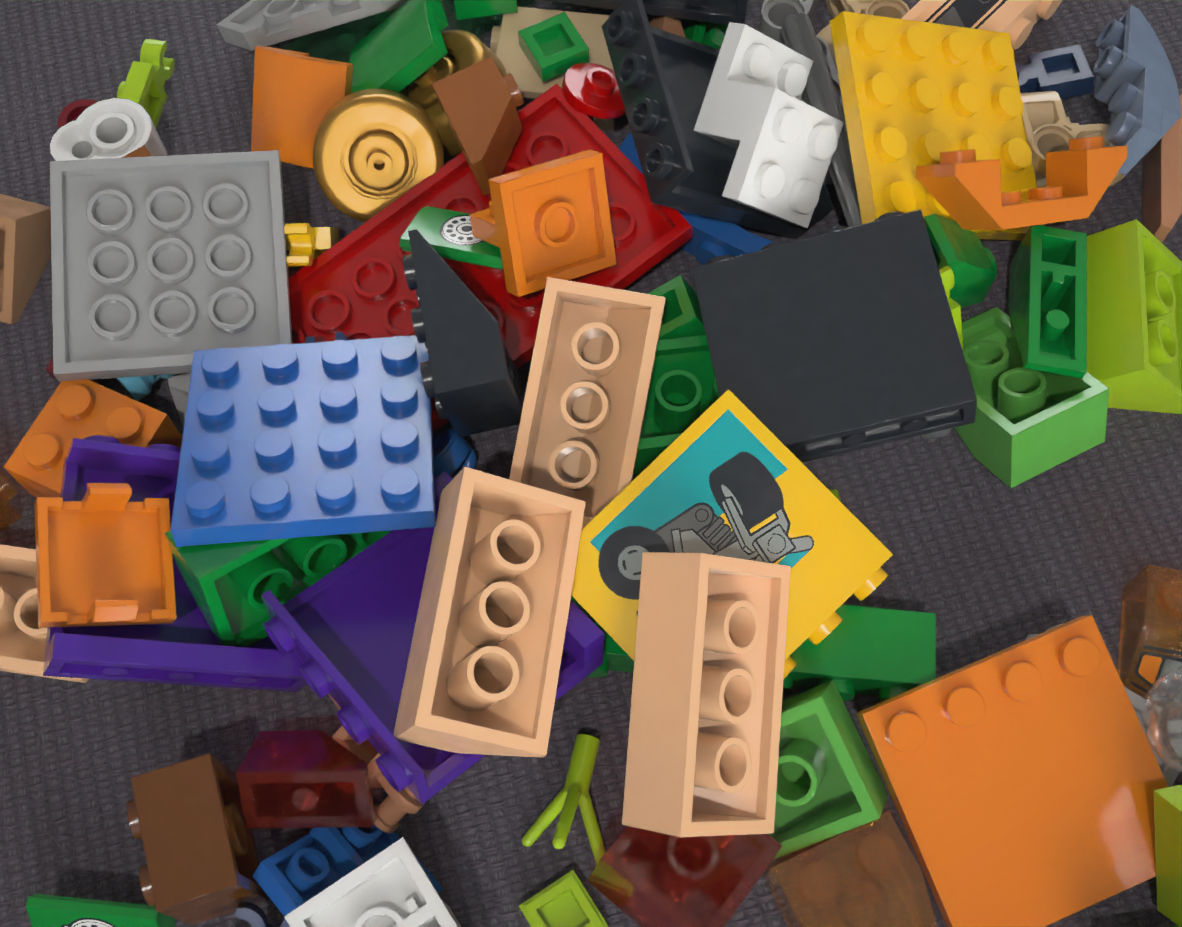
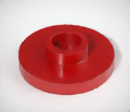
(593, 90)

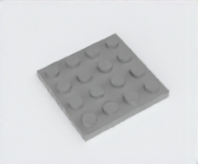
(165, 261)

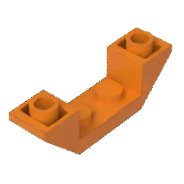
(1073, 188)

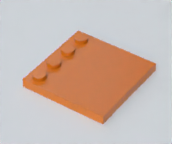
(1022, 781)

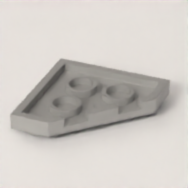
(281, 20)

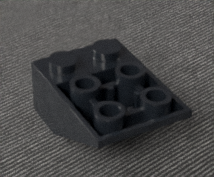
(467, 353)

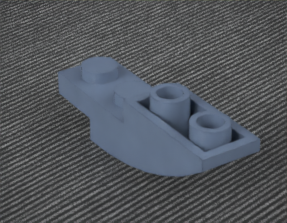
(1136, 85)

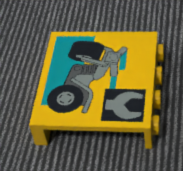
(735, 495)

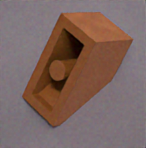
(482, 116)

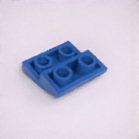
(319, 861)

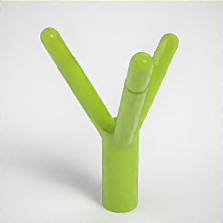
(573, 793)

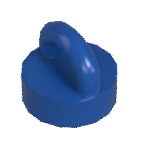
(450, 452)

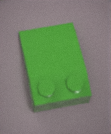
(1022, 414)
(822, 772)

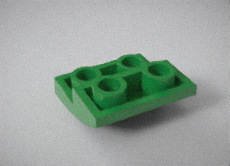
(400, 47)

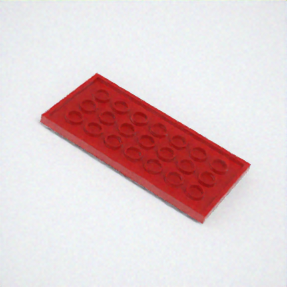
(362, 278)

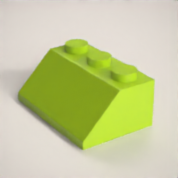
(1135, 319)

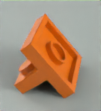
(549, 221)

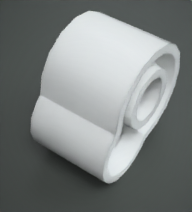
(107, 131)

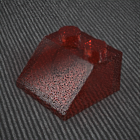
(681, 879)

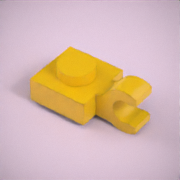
(308, 242)

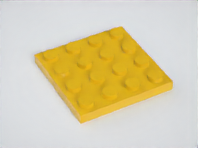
(923, 93)

